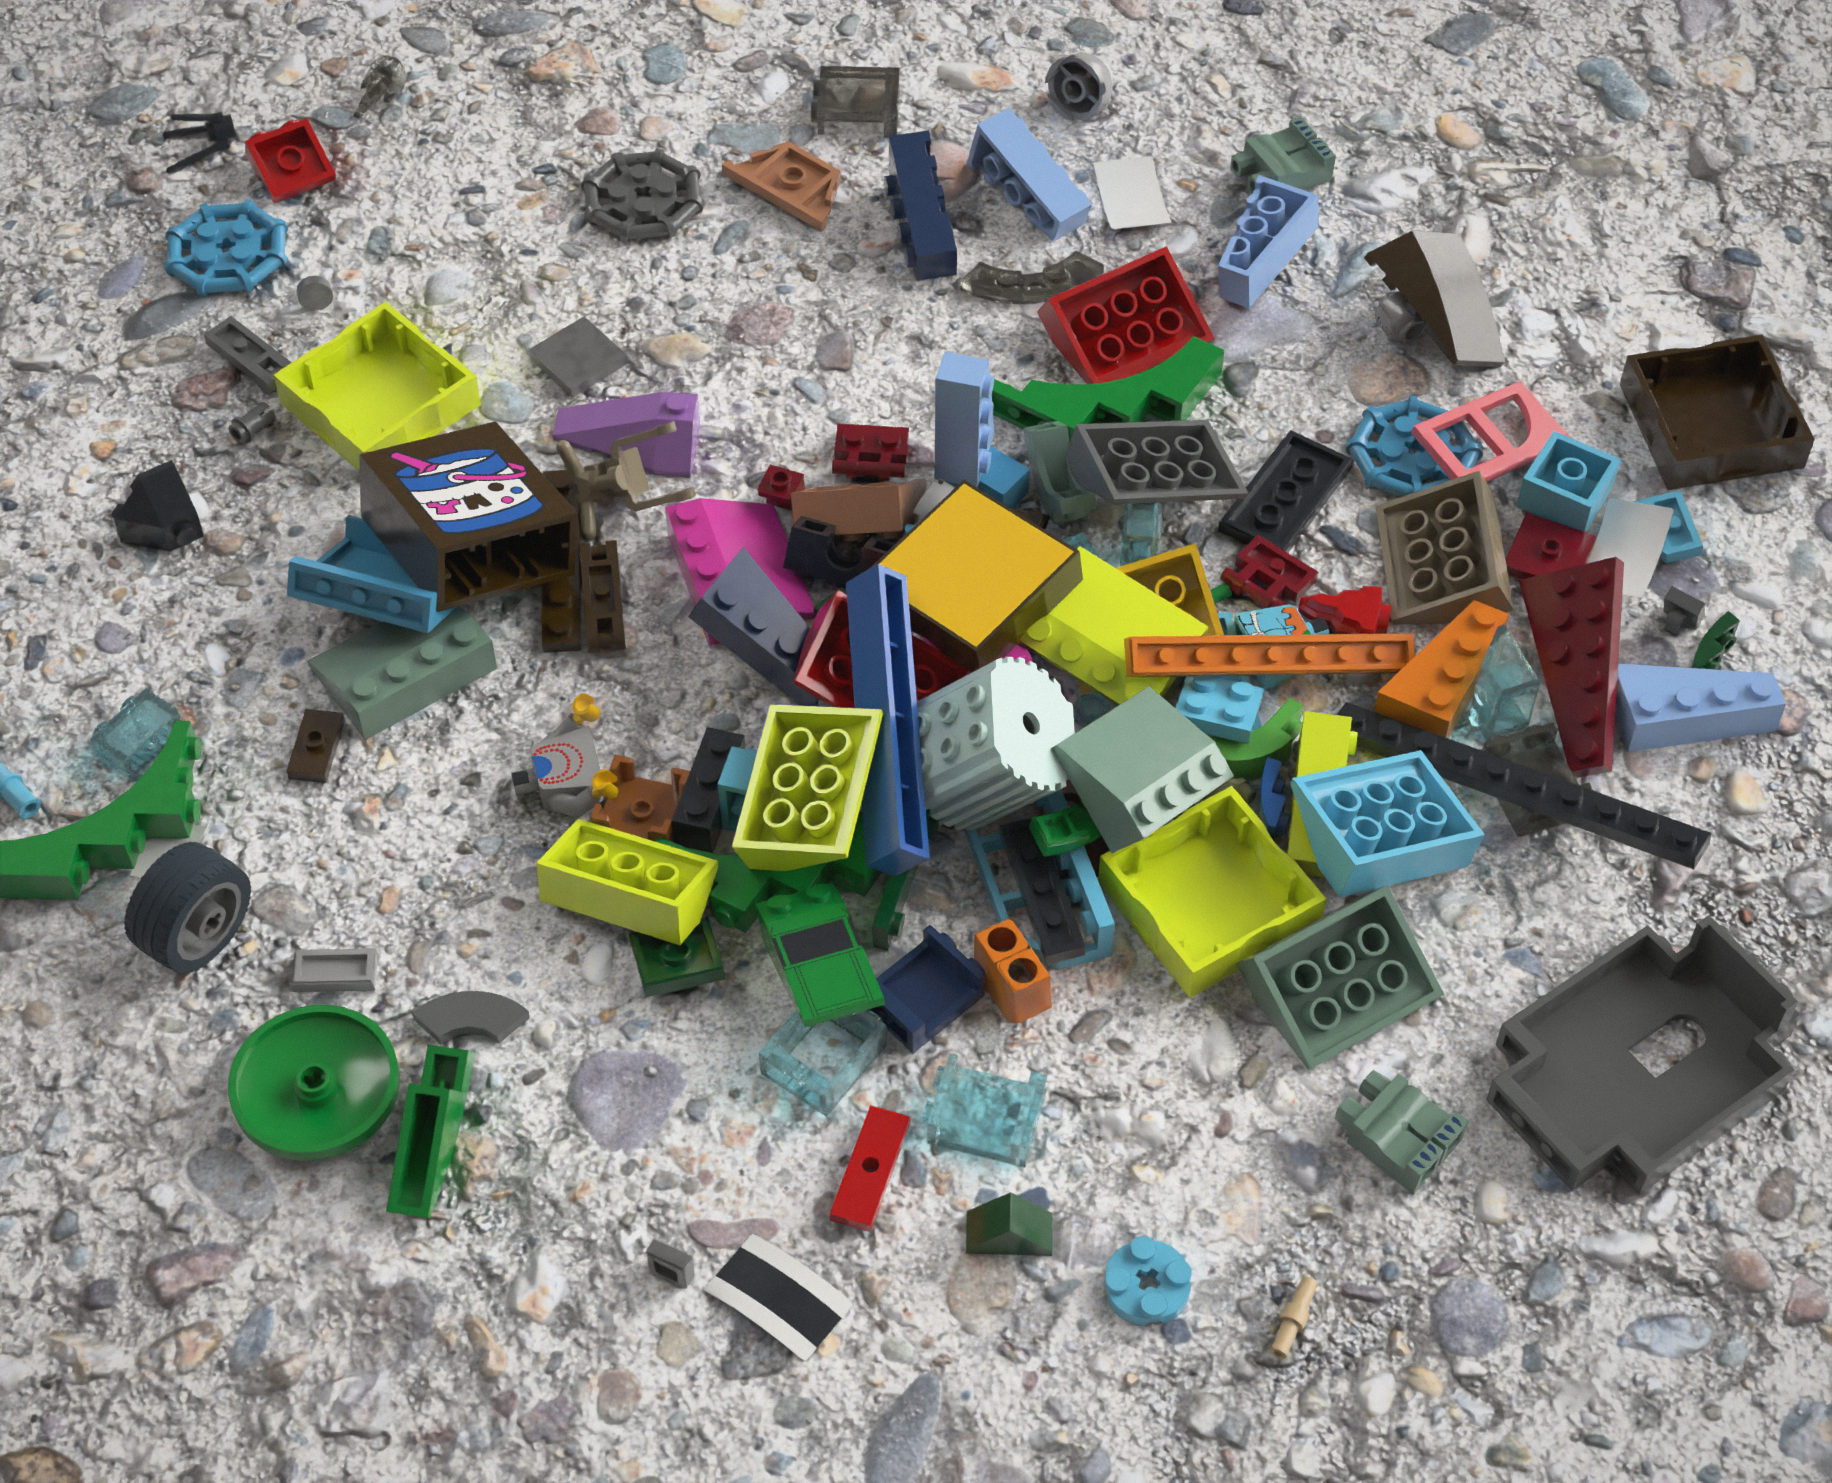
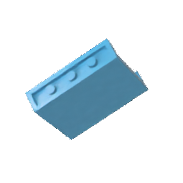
(364, 581)

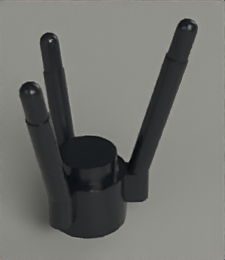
(217, 129)

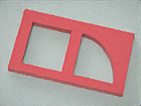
(1539, 429)

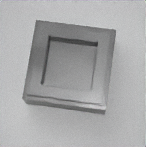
(670, 1264)

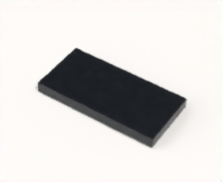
(1287, 492)

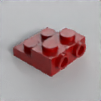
(289, 160)

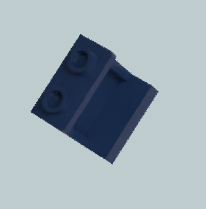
(928, 989)

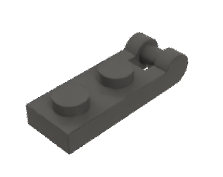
(246, 352)

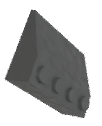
(1153, 462)

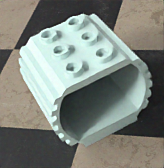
(992, 743)

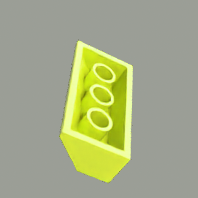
(626, 881)

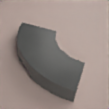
(470, 1013)

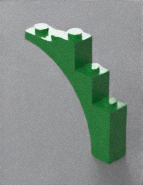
(154, 807)
(739, 888)

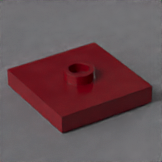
(1547, 547)

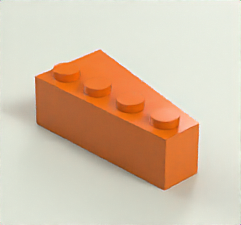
(1441, 678)

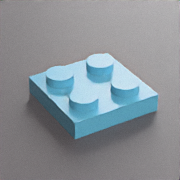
(1220, 706)

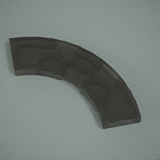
(1019, 288)

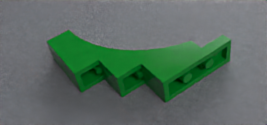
(1164, 391)

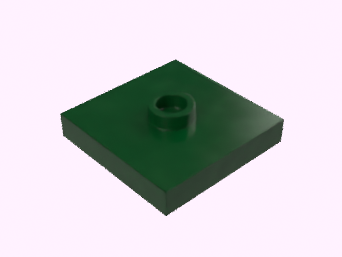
(674, 967)

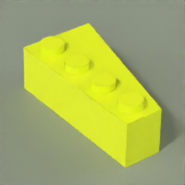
(1322, 746)

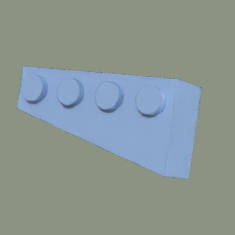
(1027, 174)
(1266, 239)
(1693, 705)

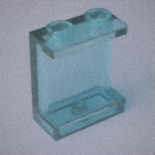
(984, 1113)

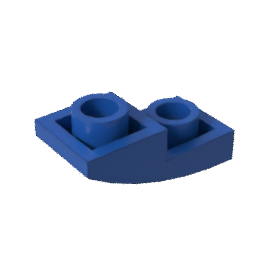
(1271, 801)

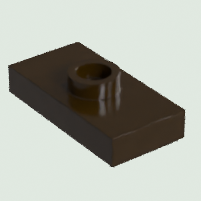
(315, 745)

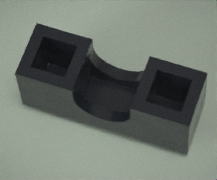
(814, 554)
(698, 812)

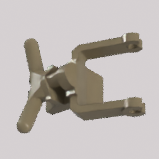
(615, 478)

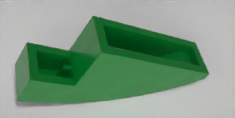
(430, 1130)

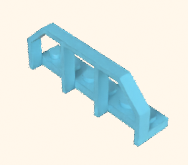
(1080, 885)

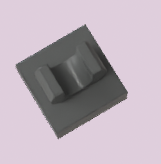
(1681, 610)

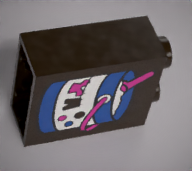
(468, 515)

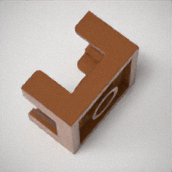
(642, 804)

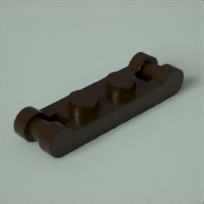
(602, 596)

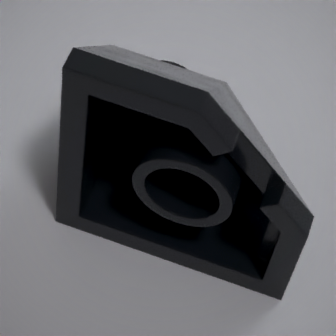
(158, 511)

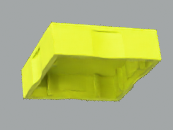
(377, 386)
(1210, 890)

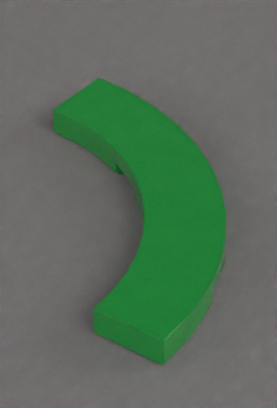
(1064, 830)

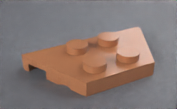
(790, 181)

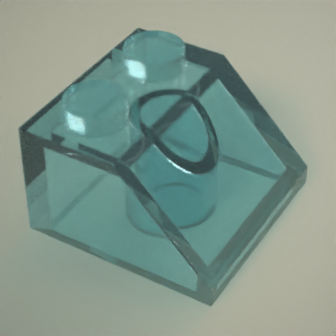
(1503, 689)

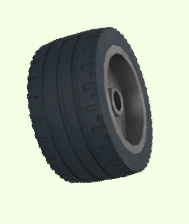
(187, 907)

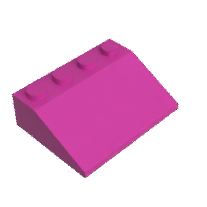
(713, 531)

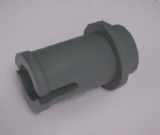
(247, 426)

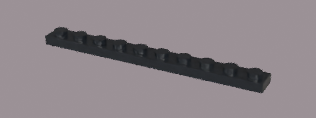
(1532, 788)

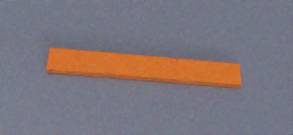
(1267, 654)

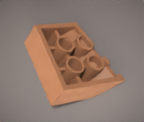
(861, 509)

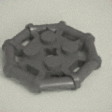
(642, 181)

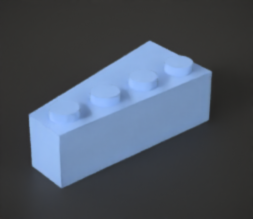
(963, 418)

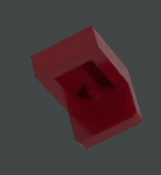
(779, 484)

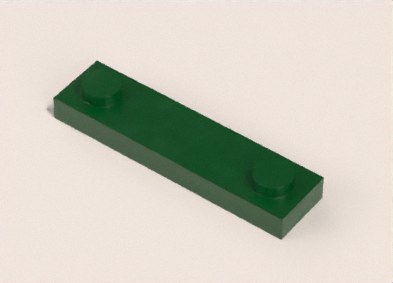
(889, 917)

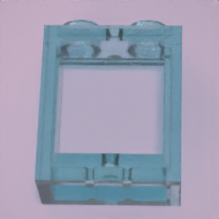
(805, 1082)

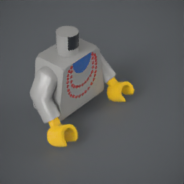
(568, 766)

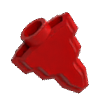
(1349, 610)

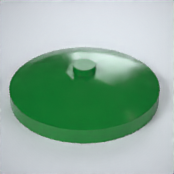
(314, 1082)

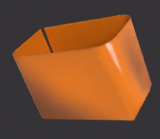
(1014, 999)

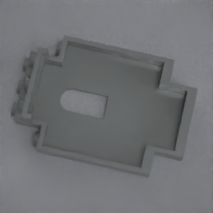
(1594, 1105)

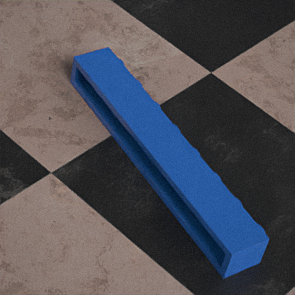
(886, 681)

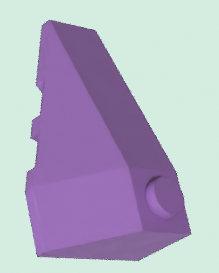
(599, 424)

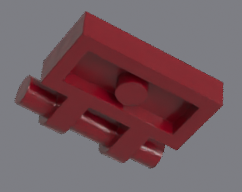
(870, 451)
(1273, 567)

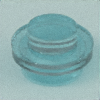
(1089, 708)

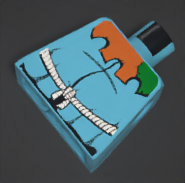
(1276, 621)

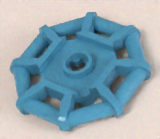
(226, 269)
(1402, 471)

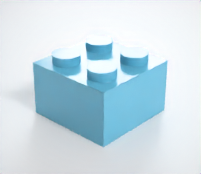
(1568, 482)

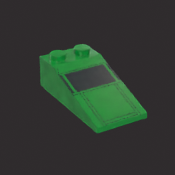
(818, 954)

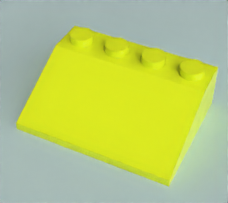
(1090, 625)
(806, 786)

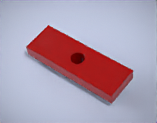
(875, 1149)

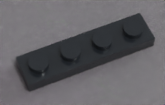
(1042, 894)

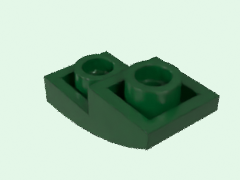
(1716, 642)

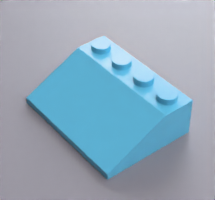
(1384, 823)

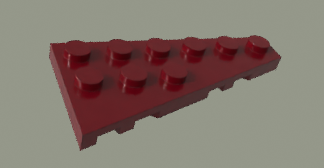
(1577, 642)

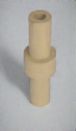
(1293, 1317)

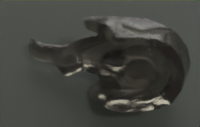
(384, 76)

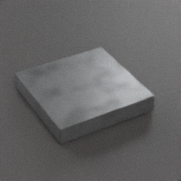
(578, 356)

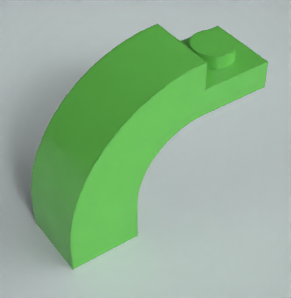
(1269, 741)

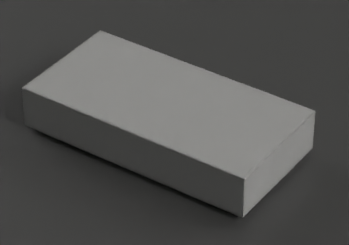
(335, 970)

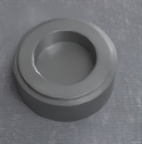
(314, 293)

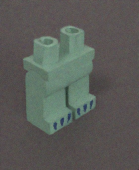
(1287, 156)
(1400, 1129)

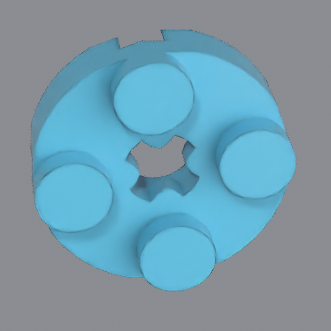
(1150, 1305)

